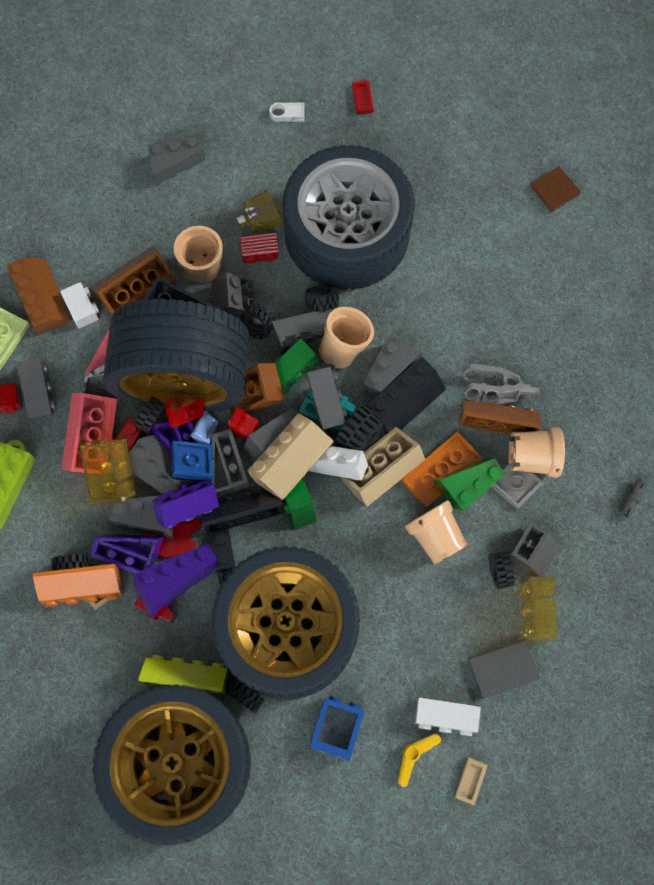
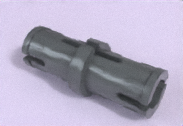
(633, 498)

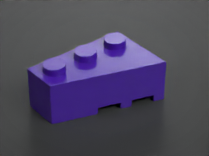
(168, 434)
(185, 503)
(127, 551)

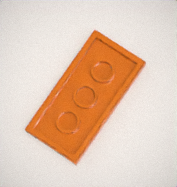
(448, 457)

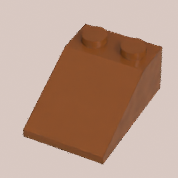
(261, 388)

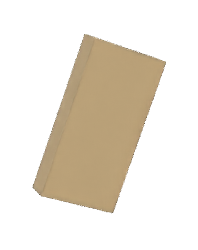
(470, 781)

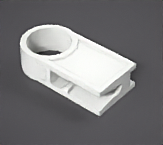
(292, 112)

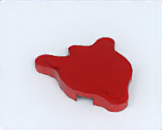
(181, 541)

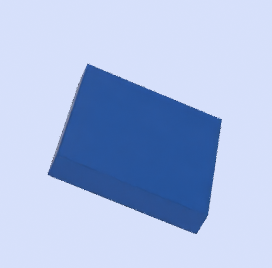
(192, 461)

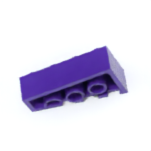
(173, 577)

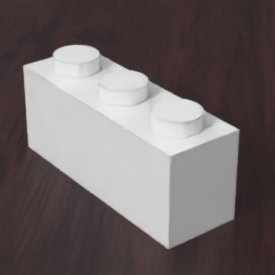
(341, 463)
(447, 716)

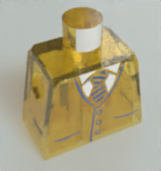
(260, 213)

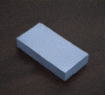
(204, 428)

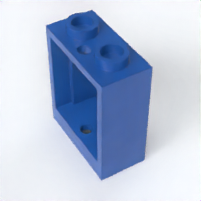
(330, 749)

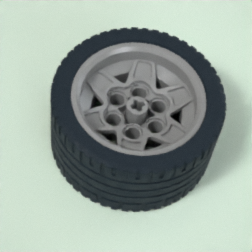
(347, 177)

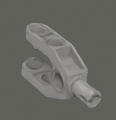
(504, 383)

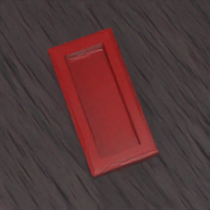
(362, 97)

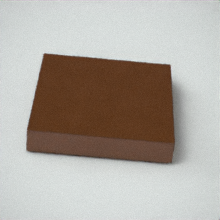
(555, 189)

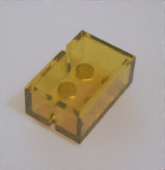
(107, 471)
(538, 610)

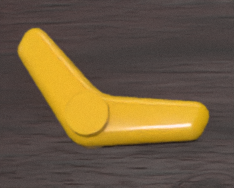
(412, 753)

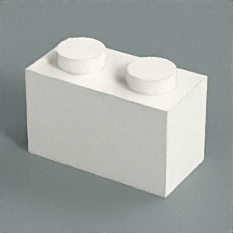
(79, 305)

